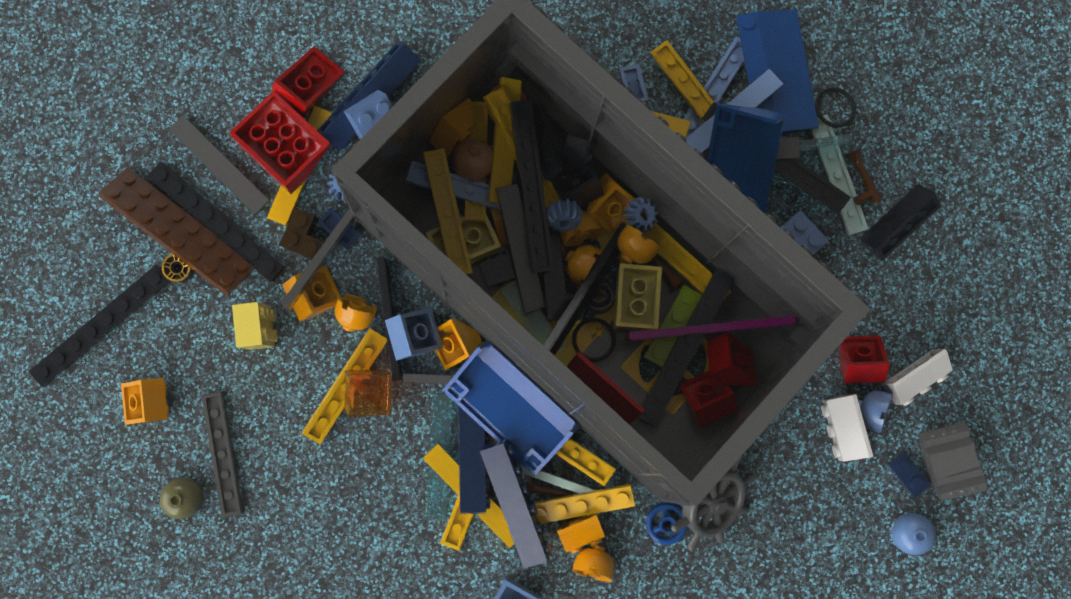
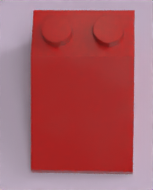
(307, 81)

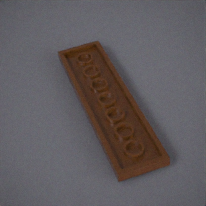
(176, 231)

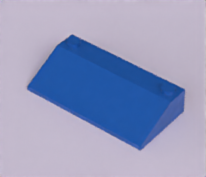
(775, 43)
(746, 148)
(511, 406)

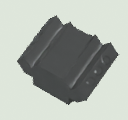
(952, 461)

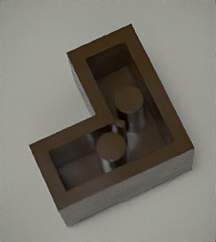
(298, 235)

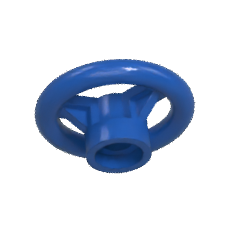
(666, 507)

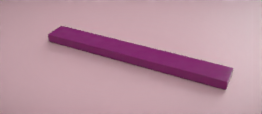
(710, 328)

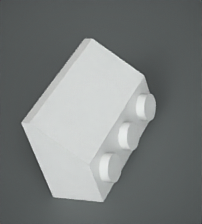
(918, 377)
(846, 428)

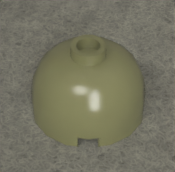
(181, 498)

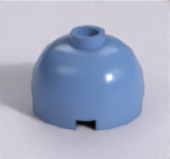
(875, 409)
(913, 534)

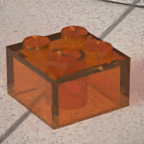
(367, 392)

